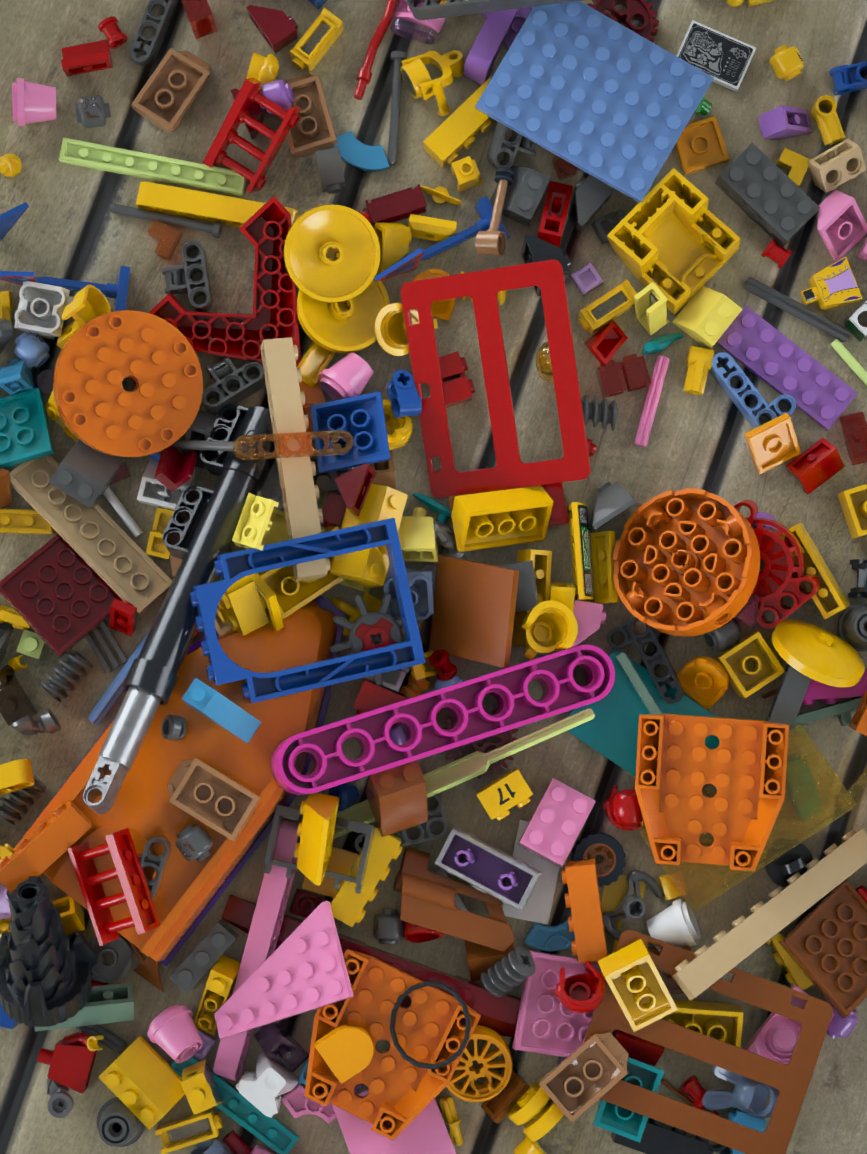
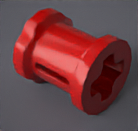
(112, 32)
(776, 253)
(442, 665)
(693, 1090)

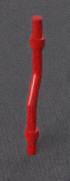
(365, 74)

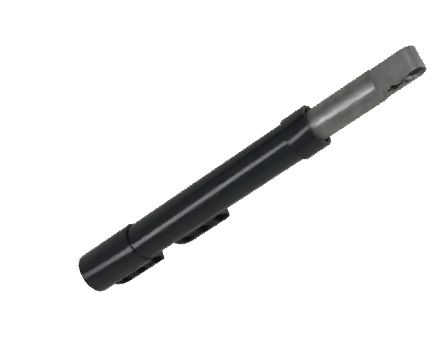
(201, 539)

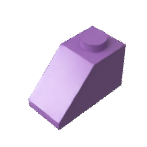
(785, 123)

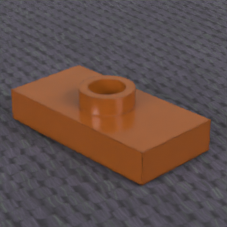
(502, 1103)

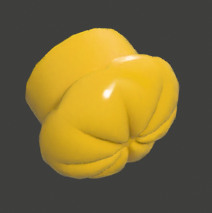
(263, 68)

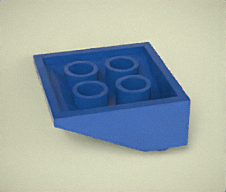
(363, 419)

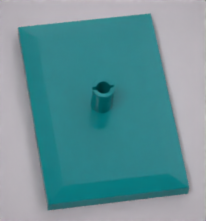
(617, 717)

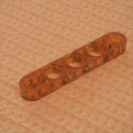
(283, 451)

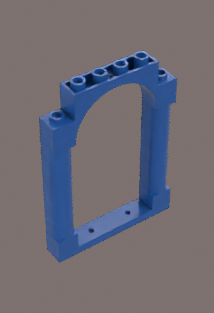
(274, 684)

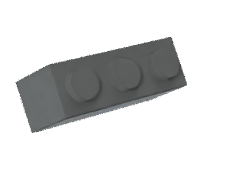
(203, 956)

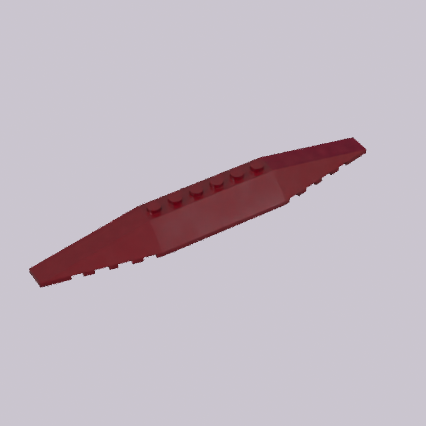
(496, 1012)

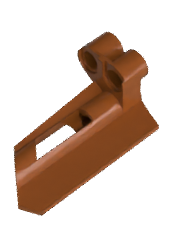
(430, 903)

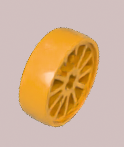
(489, 1089)

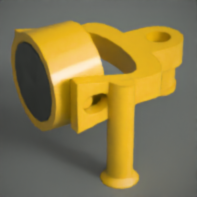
(419, 81)

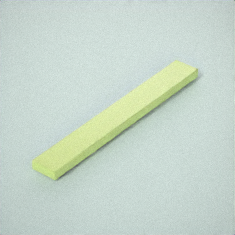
(152, 167)

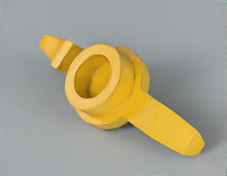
(440, 195)

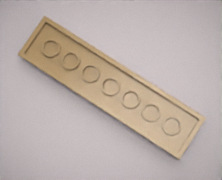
(92, 535)

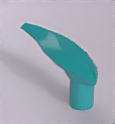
(660, 343)
(435, 506)

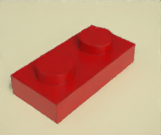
(559, 511)
(123, 617)

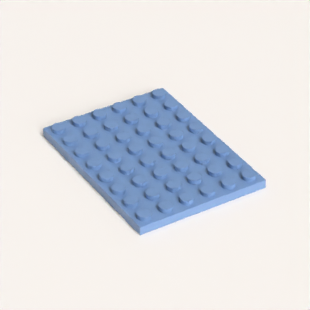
(595, 94)

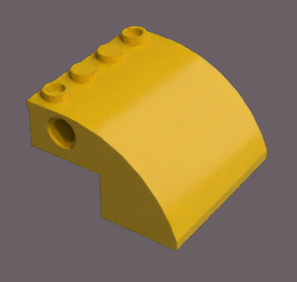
(673, 240)

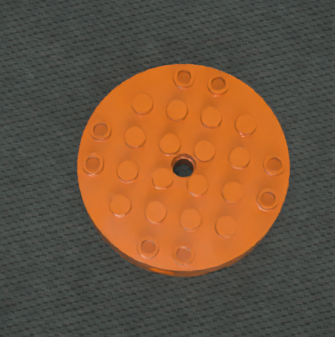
(163, 375)
(718, 568)

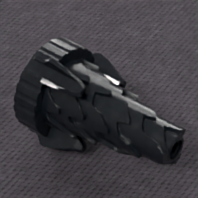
(42, 970)

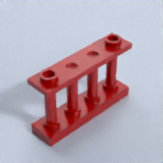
(228, 134)
(132, 881)

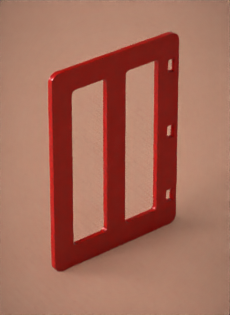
(483, 289)

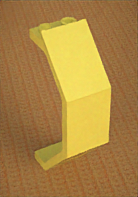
(265, 525)

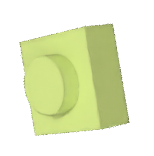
(31, 645)

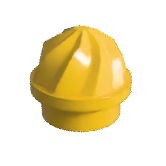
(10, 165)

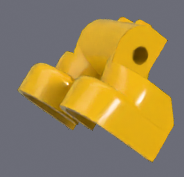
(86, 306)

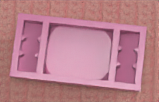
(777, 1034)

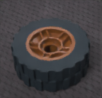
(611, 853)

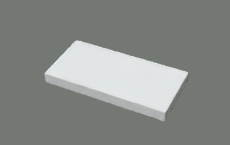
(540, 901)

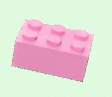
(556, 822)

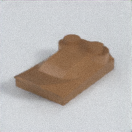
(171, 89)
(315, 126)
(212, 797)
(586, 1074)

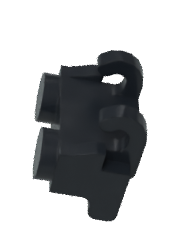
(861, 589)

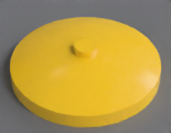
(332, 253)
(344, 324)
(818, 653)

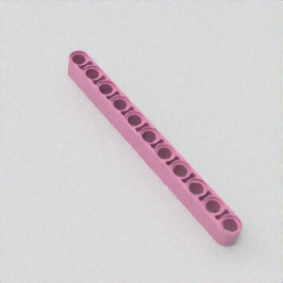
(260, 943)

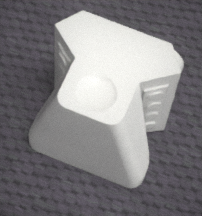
(41, 309)
(266, 1084)

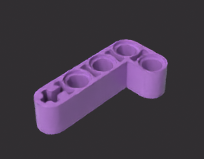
(488, 44)

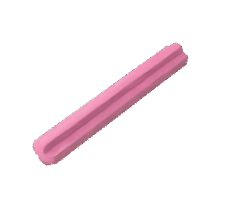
(651, 401)

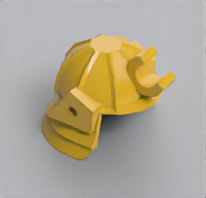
(391, 329)
(549, 628)

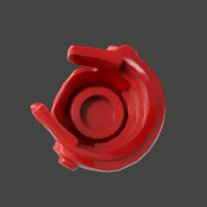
(623, 809)
(581, 991)

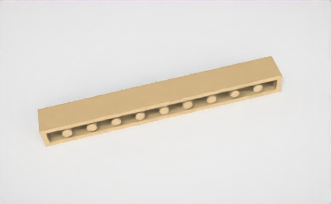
(295, 473)
(773, 916)

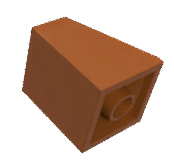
(398, 798)

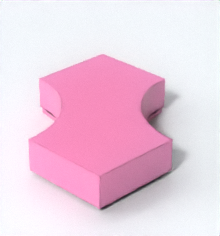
(301, 1105)

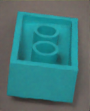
(621, 1120)

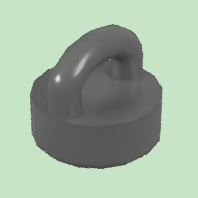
(173, 727)

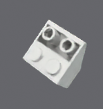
(155, 493)

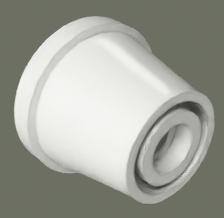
(675, 925)

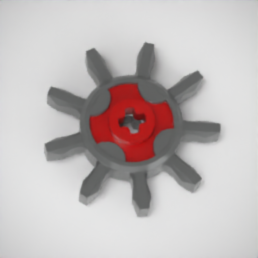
(370, 623)

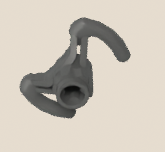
(631, 905)

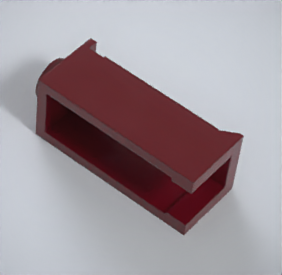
(396, 206)

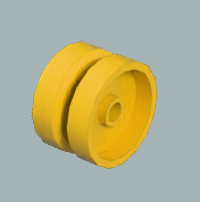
(536, 1112)

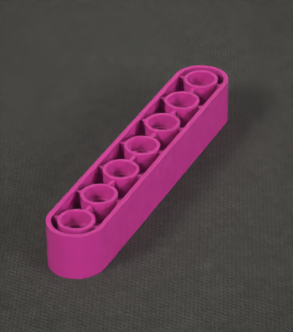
(426, 736)

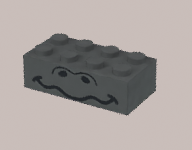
(767, 195)

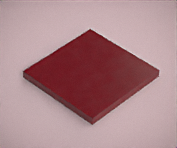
(58, 595)

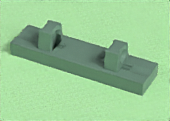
(840, 709)

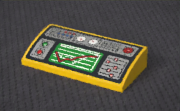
(580, 551)

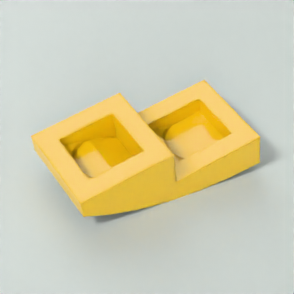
(155, 544)

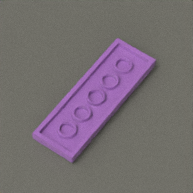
(786, 368)

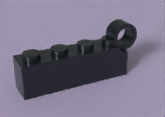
(665, 1139)

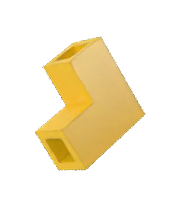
(795, 164)

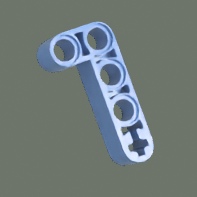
(747, 389)

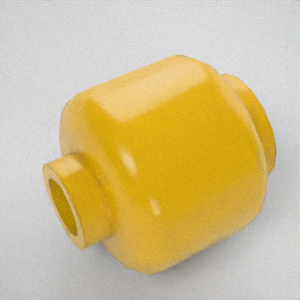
(786, 62)

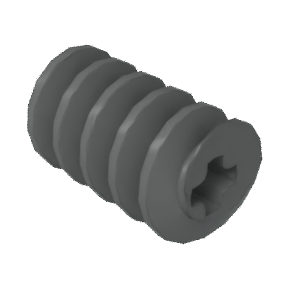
(599, 412)
(66, 675)
(19, 800)
(508, 972)

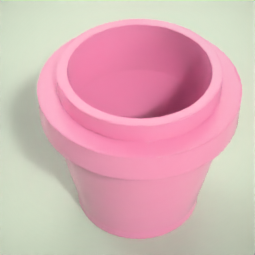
(32, 102)
(346, 377)
(176, 1033)

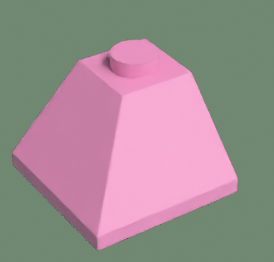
(840, 223)

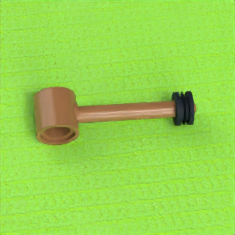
(494, 241)

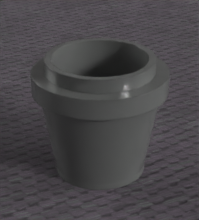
(851, 626)
(116, 1112)

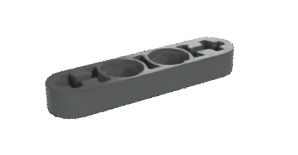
(157, 23)

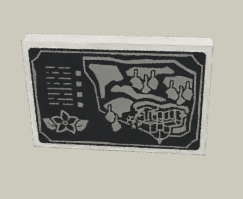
(716, 54)

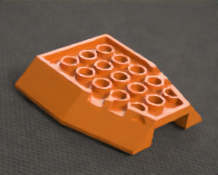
(745, 770)
(426, 1031)

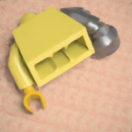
(419, 538)

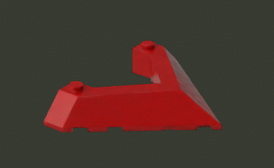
(273, 303)

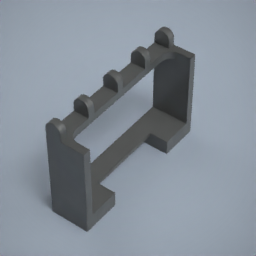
(340, 823)

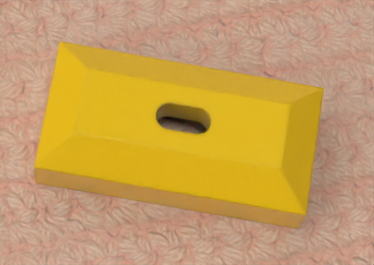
(431, 228)
(423, 670)

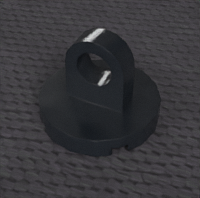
(789, 864)

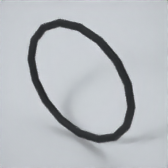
(467, 1028)

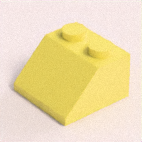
(707, 316)

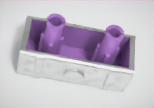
(488, 868)

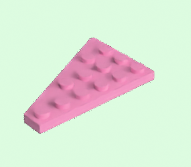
(296, 978)

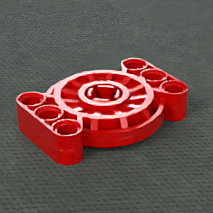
(780, 568)

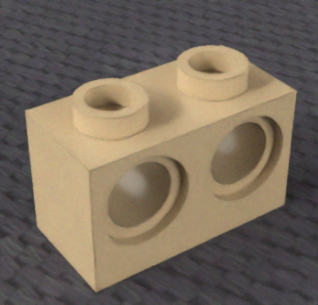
(837, 165)

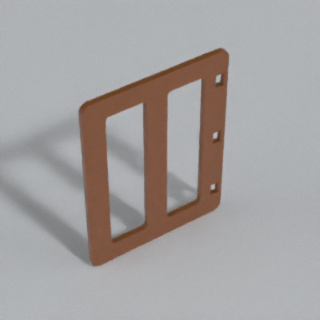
(789, 1079)

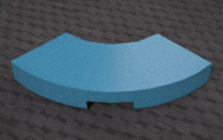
(361, 155)
(550, 937)

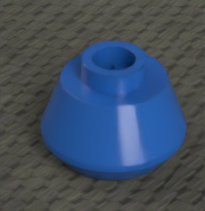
(347, 794)

